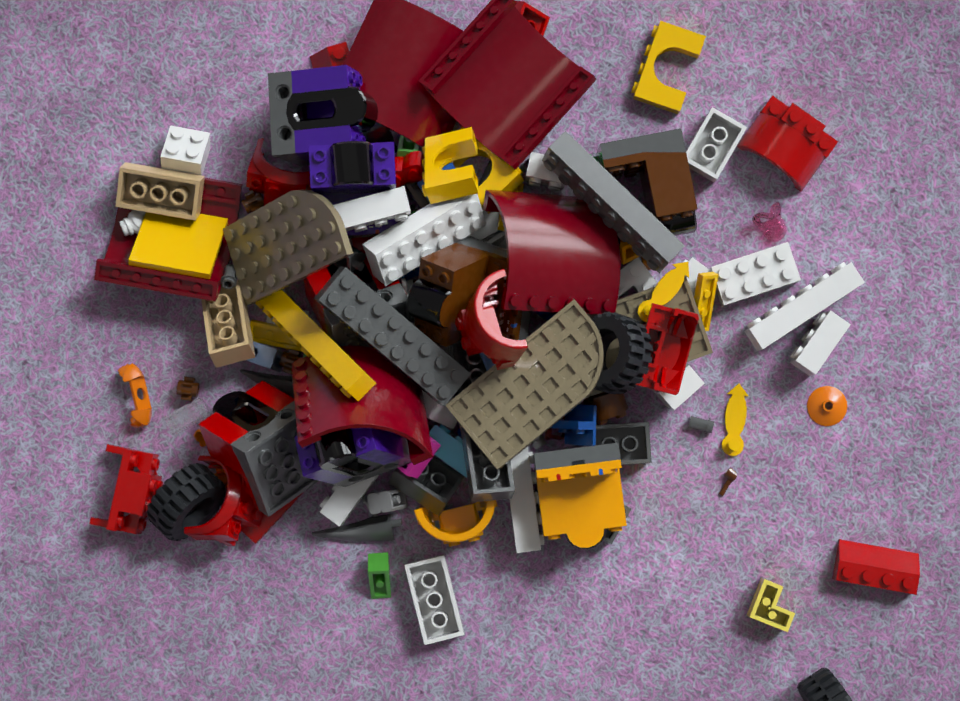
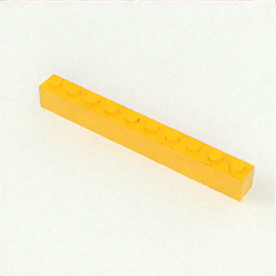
(317, 343)

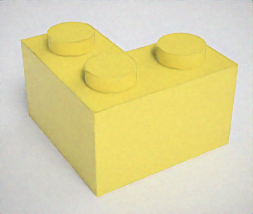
(765, 607)

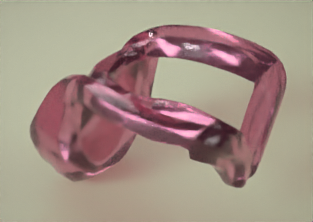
(773, 229)

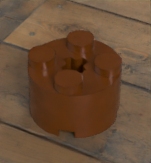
(608, 406)

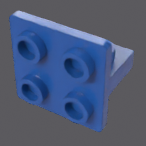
(579, 425)

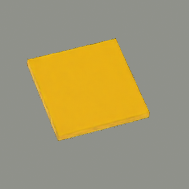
(178, 244)

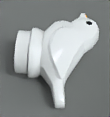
(132, 223)

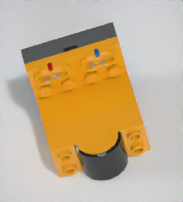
(580, 493)

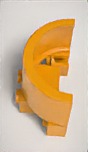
(457, 523)

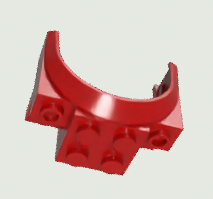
(271, 180)
(671, 339)
(132, 490)
(235, 512)

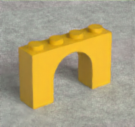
(649, 88)
(438, 152)
(501, 176)

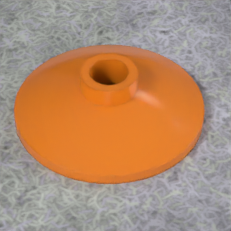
(817, 410)

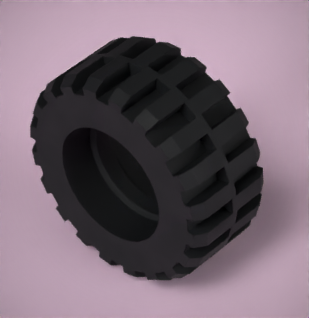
(632, 356)
(186, 501)
(822, 687)

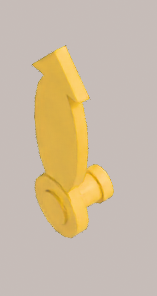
(665, 289)
(735, 421)

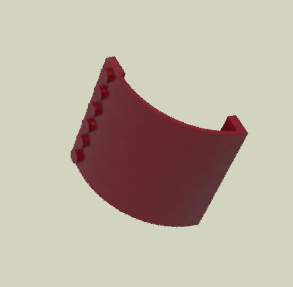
(392, 54)
(505, 82)
(218, 200)
(556, 253)
(389, 405)

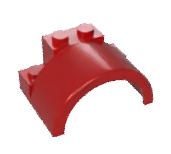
(789, 140)
(481, 328)

